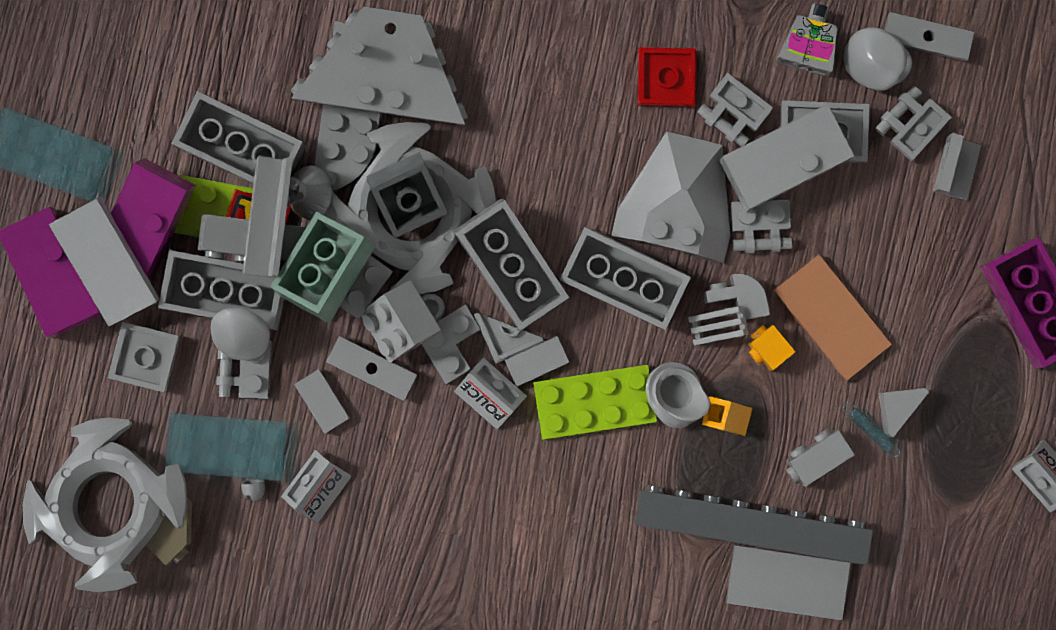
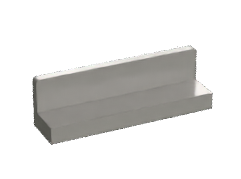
(267, 216)

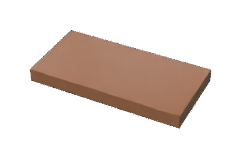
(832, 317)

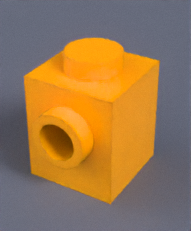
(769, 347)
(727, 416)

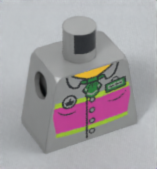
(810, 43)

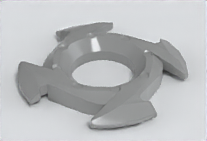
(457, 192)
(59, 515)

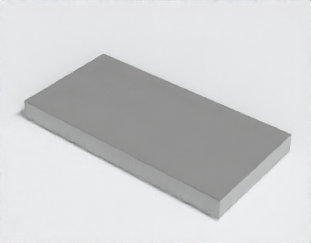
(104, 261)
(788, 582)

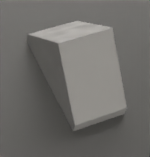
(898, 407)

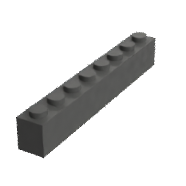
(753, 526)

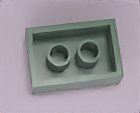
(322, 267)

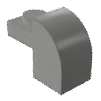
(744, 291)

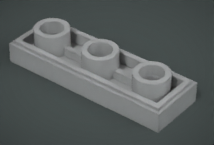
(945, 40)
(355, 361)

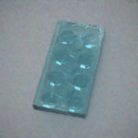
(51, 155)
(226, 446)

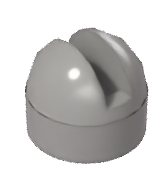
(253, 489)

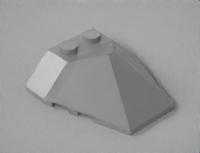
(679, 200)

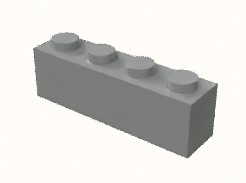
(229, 236)

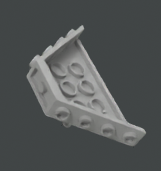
(384, 70)

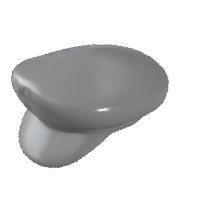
(876, 59)
(240, 333)
(676, 395)

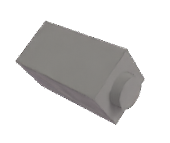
(819, 458)

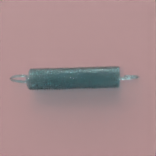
(871, 430)

